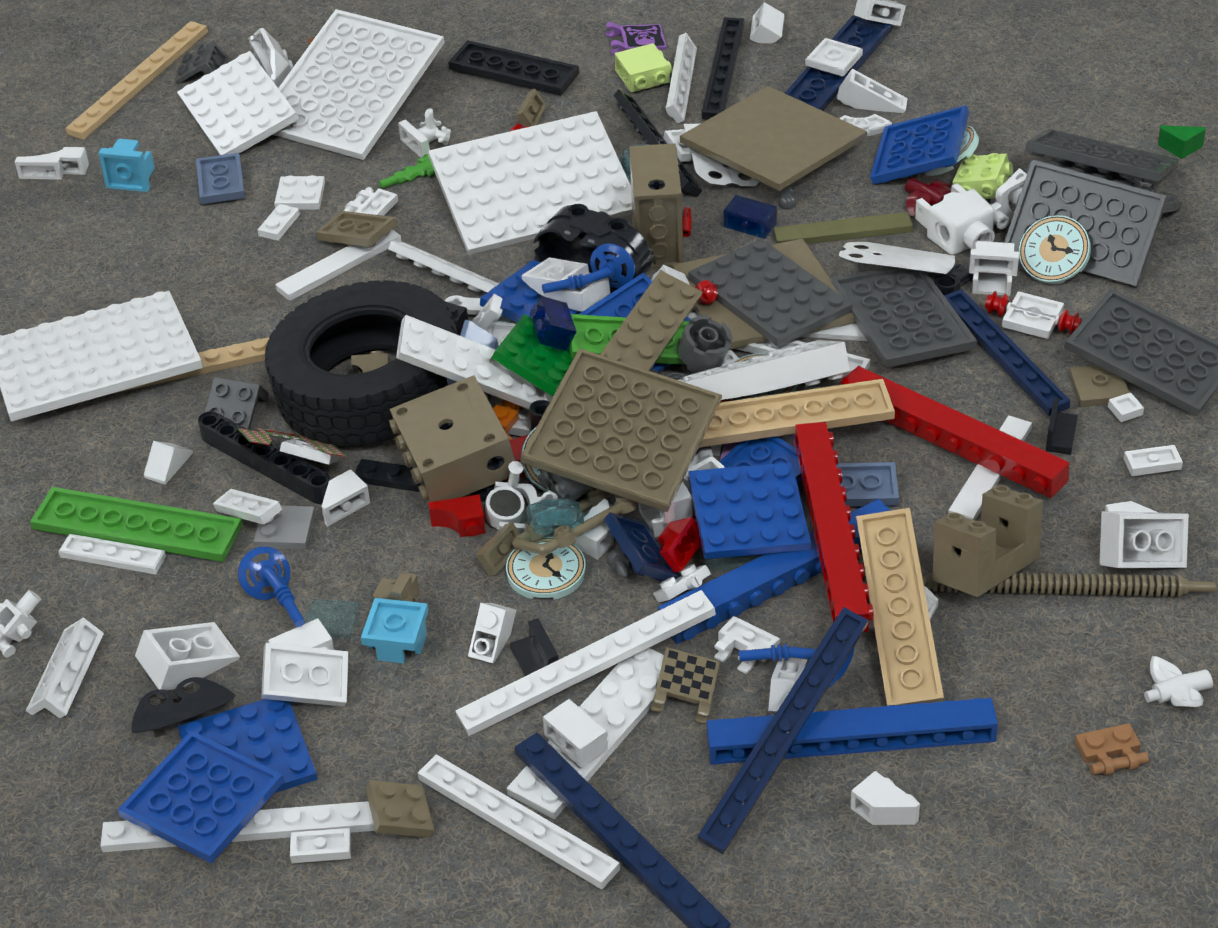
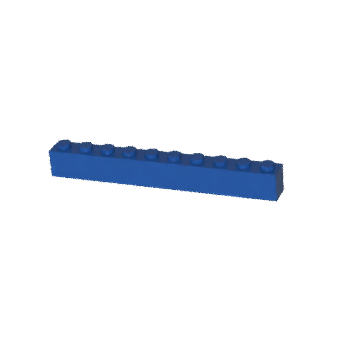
(762, 579)
(863, 730)

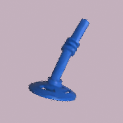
(607, 270)
(267, 577)
(786, 653)

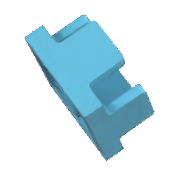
(126, 167)
(395, 628)

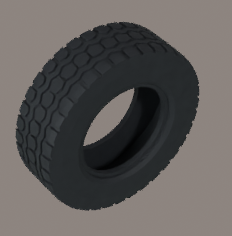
(337, 325)

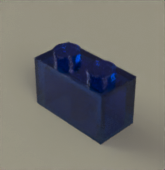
(750, 216)
(553, 323)

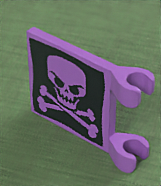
(635, 36)

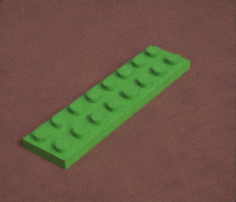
(137, 523)

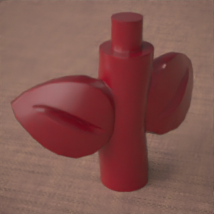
(930, 193)

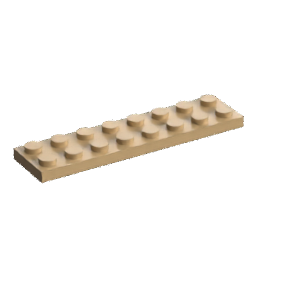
(779, 413)
(899, 608)

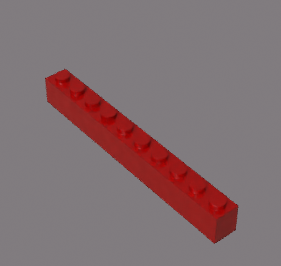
(971, 438)
(831, 521)

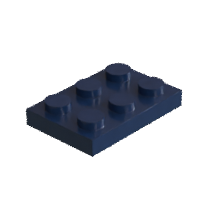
(640, 547)

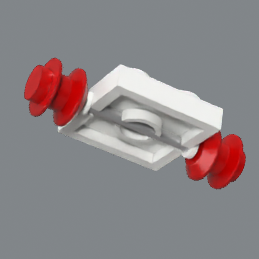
(1032, 314)

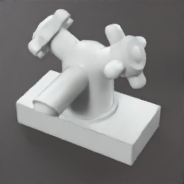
(419, 139)

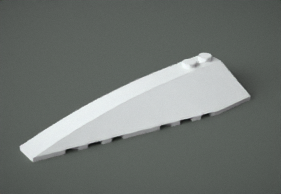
(776, 370)

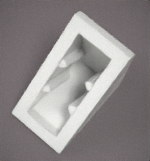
(165, 461)

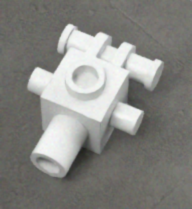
(16, 621)

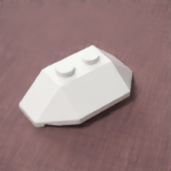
(270, 56)

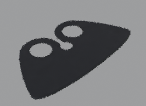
(207, 697)

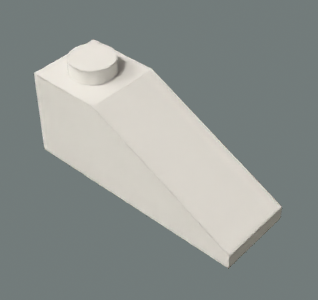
(868, 94)
(783, 680)

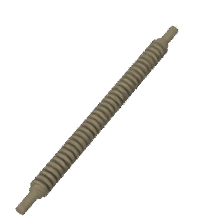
(1156, 585)

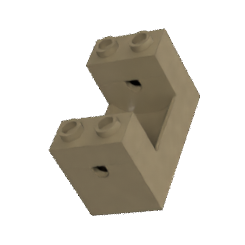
(986, 552)

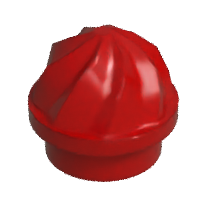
(709, 292)

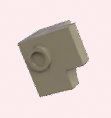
(369, 362)
(403, 589)

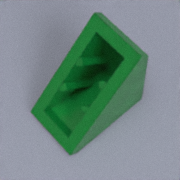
(1181, 139)

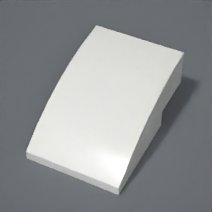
(556, 270)

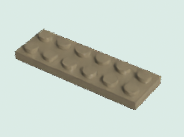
(653, 322)

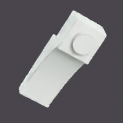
(53, 165)

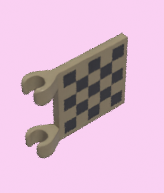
(688, 679)

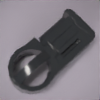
(953, 279)

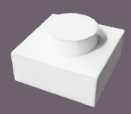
(1125, 407)

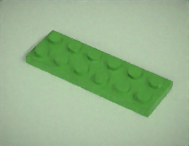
(596, 332)

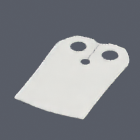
(705, 164)
(899, 257)

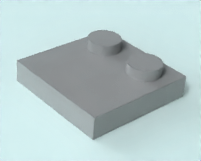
(287, 530)

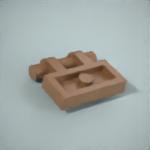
(1109, 743)

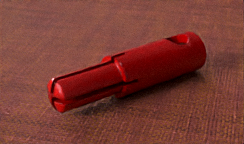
(686, 222)

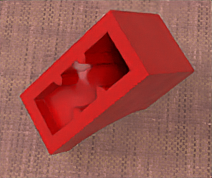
(460, 514)
(679, 542)

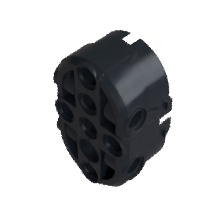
(578, 231)

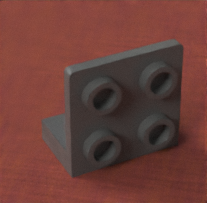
(205, 58)
(235, 400)

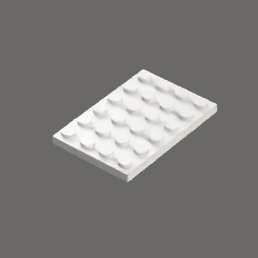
(237, 105)

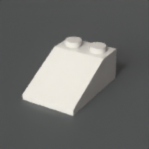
(1143, 539)
(183, 653)

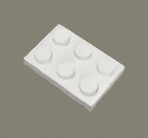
(304, 674)

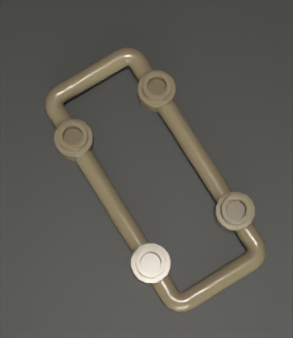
(565, 536)

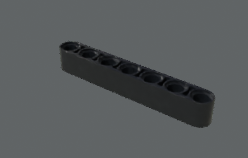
(266, 459)

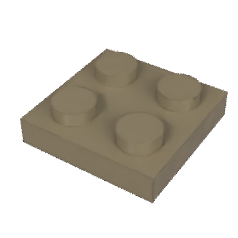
(399, 809)

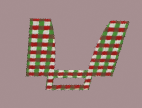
(263, 437)

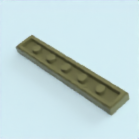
(845, 228)

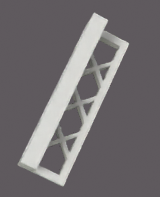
(66, 669)

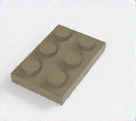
(356, 228)

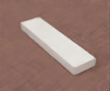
(112, 553)

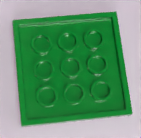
(528, 358)

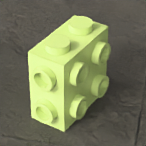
(642, 67)
(984, 173)

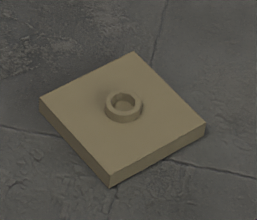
(1096, 385)

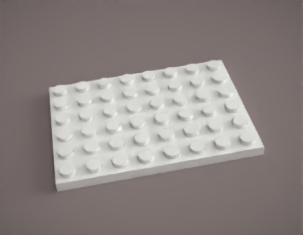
(354, 81)
(517, 180)
(94, 355)

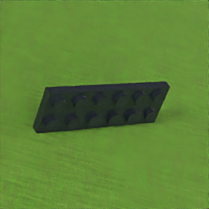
(514, 67)

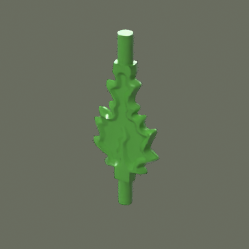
(421, 169)

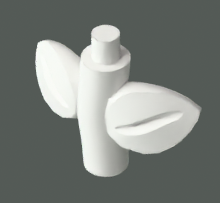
(1175, 686)

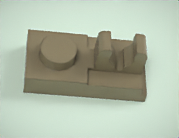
(531, 109)
(497, 550)

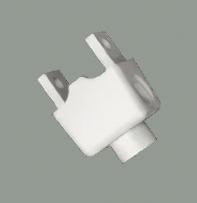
(963, 214)

